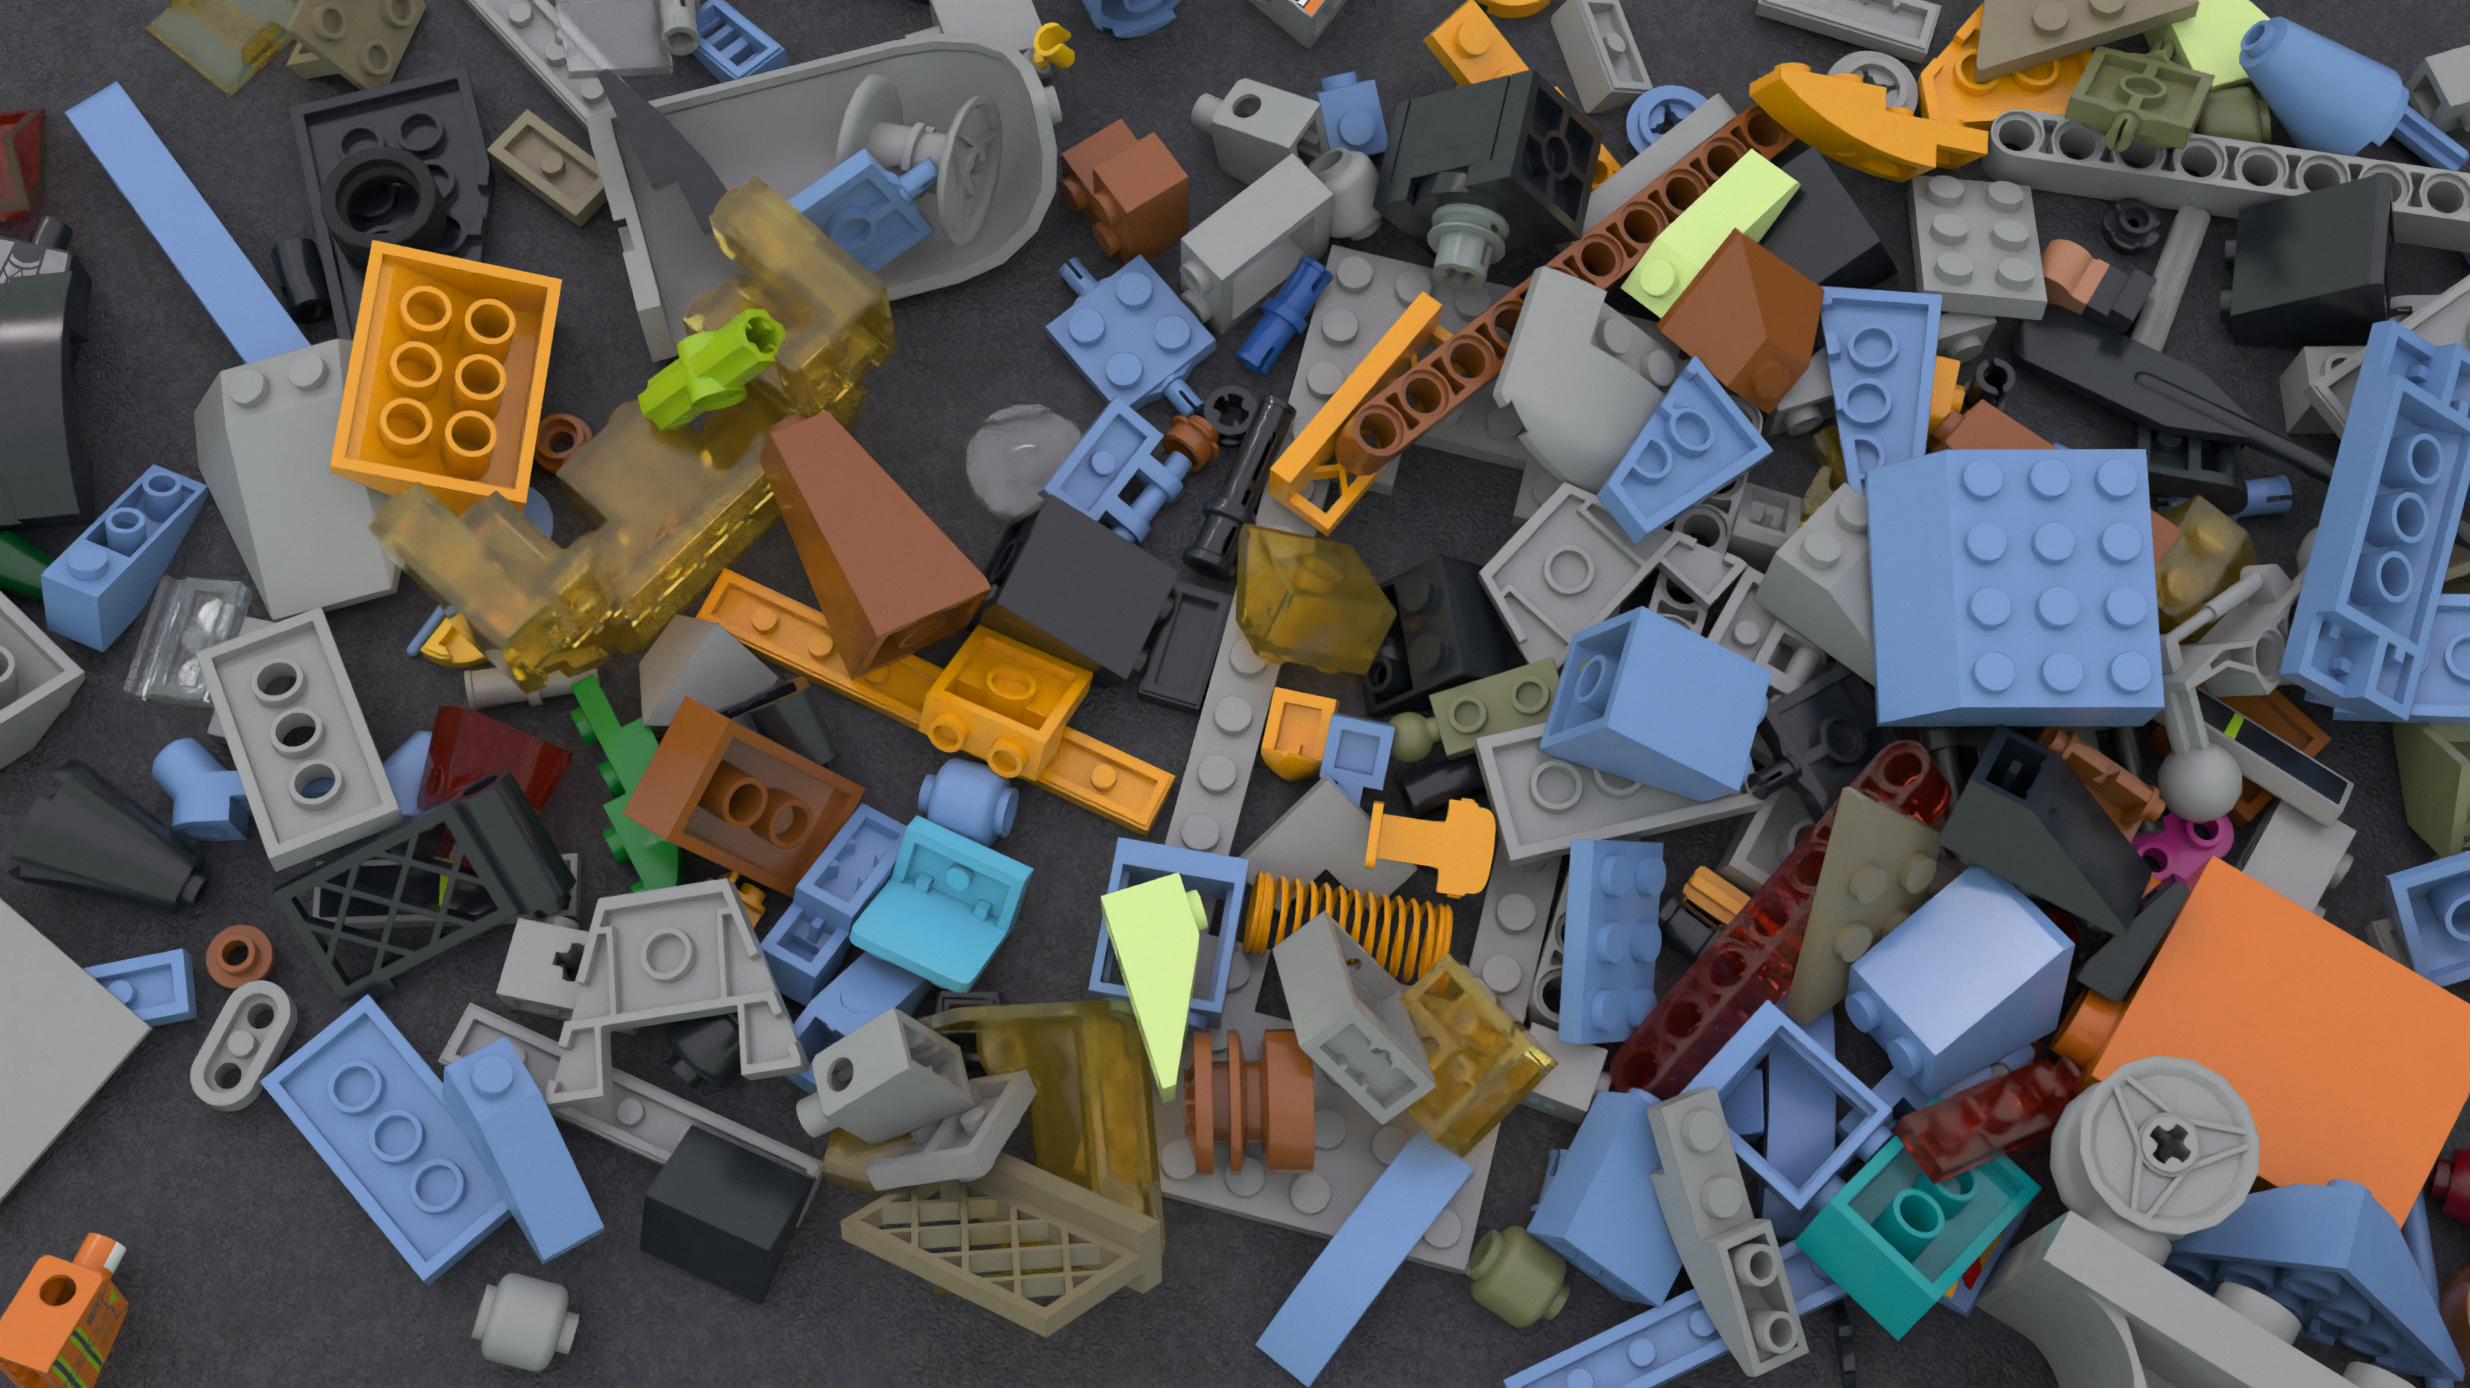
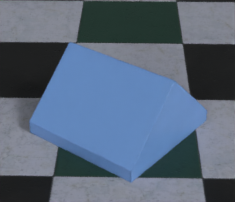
(2433, 917)

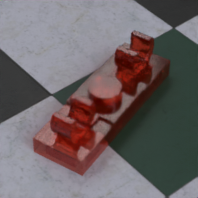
(1989, 1118)

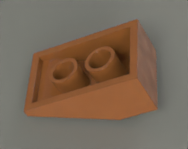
(741, 798)

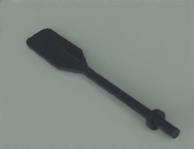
(2154, 389)

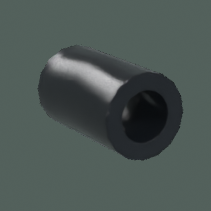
(302, 280)

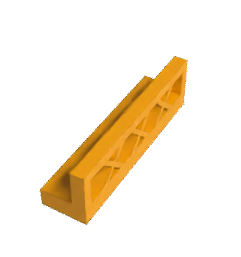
(1315, 444)

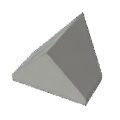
(697, 662)

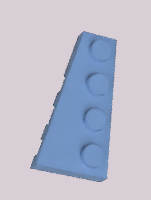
(1880, 373)

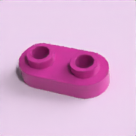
(2181, 850)

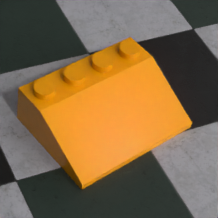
(445, 377)

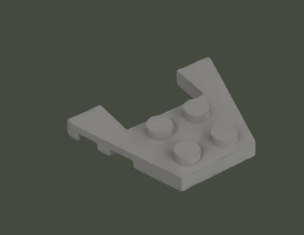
(1579, 566)
(669, 961)

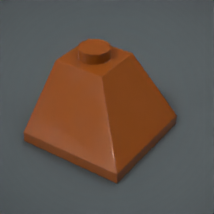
(1748, 320)

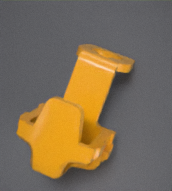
(1456, 847)

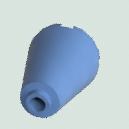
(2320, 89)

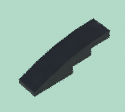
(664, 151)

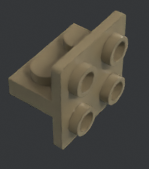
(352, 38)

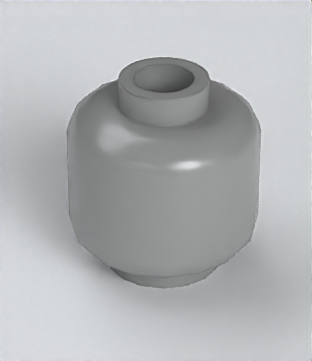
(1354, 186)
(524, 1322)

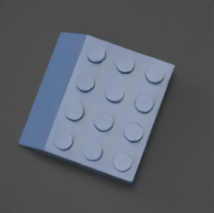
(2014, 589)

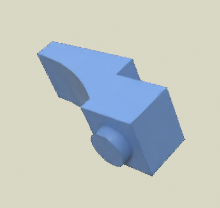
(815, 930)

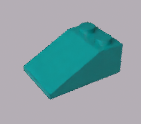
(1906, 1241)

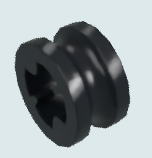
(1224, 398)

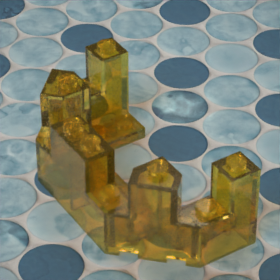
(665, 500)

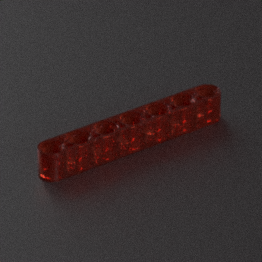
(1750, 940)

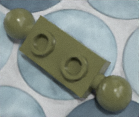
(1478, 710)

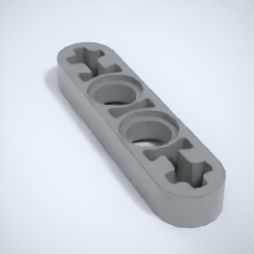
(1656, 160)

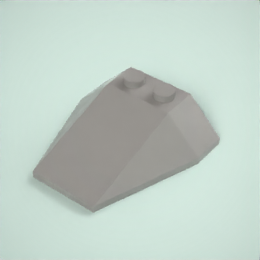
(267, 461)

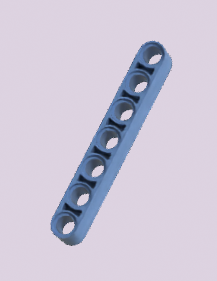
(184, 226)

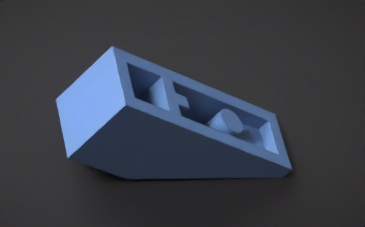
(521, 1148)

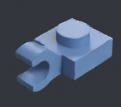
(1357, 753)

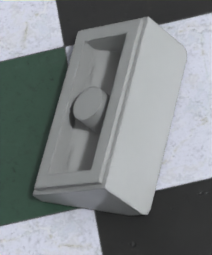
(1600, 54)

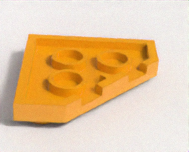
(1951, 90)

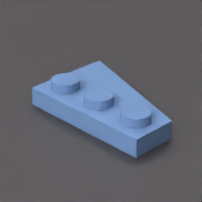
(1682, 455)

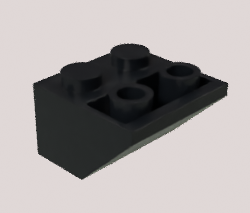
(1439, 639)

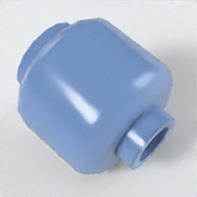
(970, 800)

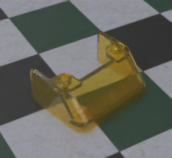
(1091, 1098)

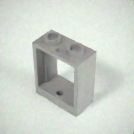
(1254, 244)
(1352, 1018)

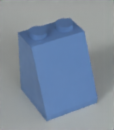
(1657, 706)
(1961, 981)

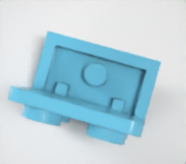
(943, 907)

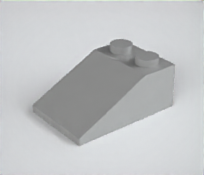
(1823, 582)

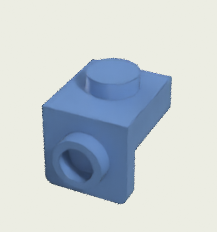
(1352, 114)

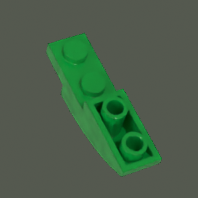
(629, 754)

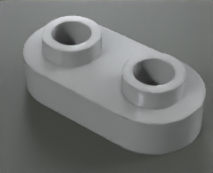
(239, 1045)

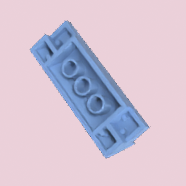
(2385, 528)

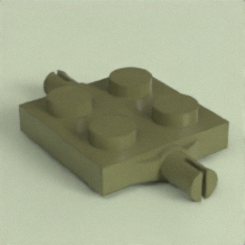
(2139, 97)

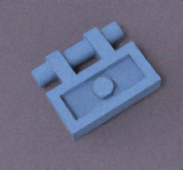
(1106, 460)

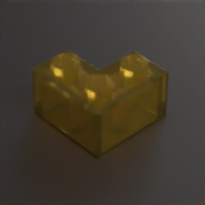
(1483, 1057)

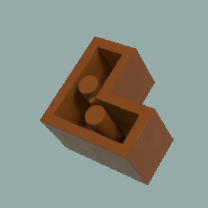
(1128, 191)

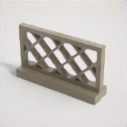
(1018, 1206)

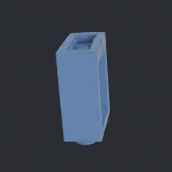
(1212, 877)
(1740, 1057)

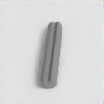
(2172, 276)

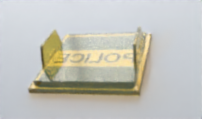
(224, 37)

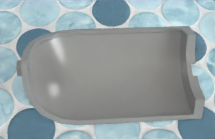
(787, 135)

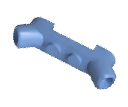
(213, 802)

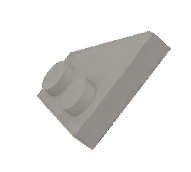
(961, 1144)

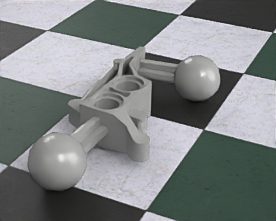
(2233, 659)

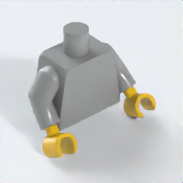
(1007, 22)

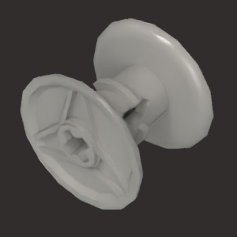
(965, 155)
(2157, 1147)

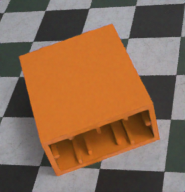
(2322, 1036)

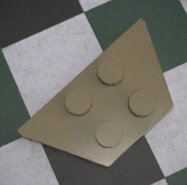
(2039, 31)
(1868, 885)

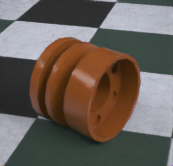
(1251, 1103)

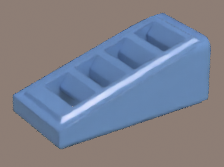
(751, 40)

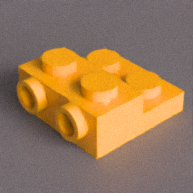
(1003, 703)

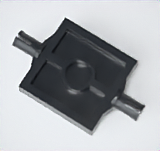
(1822, 739)

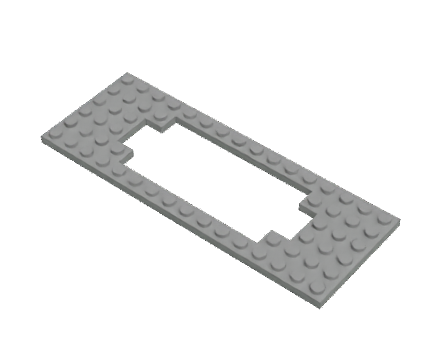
(1349, 1142)

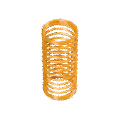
(1435, 943)

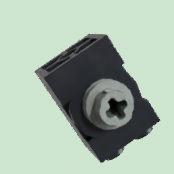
(1487, 173)

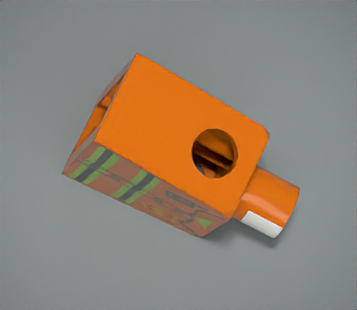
(64, 1318)

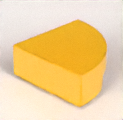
(451, 649)

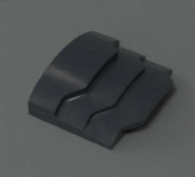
(39, 470)

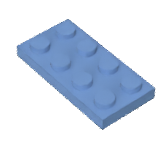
(390, 1138)

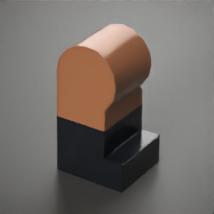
(2093, 286)

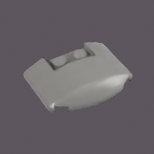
(1580, 378)

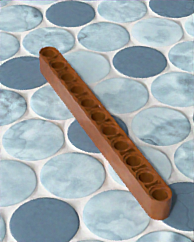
(1603, 247)

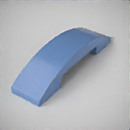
(1796, 1122)
(1363, 1257)

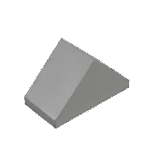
(1763, 525)

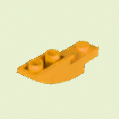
(1478, 52)
(1856, 128)

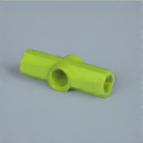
(712, 370)

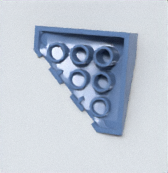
(2334, 1266)

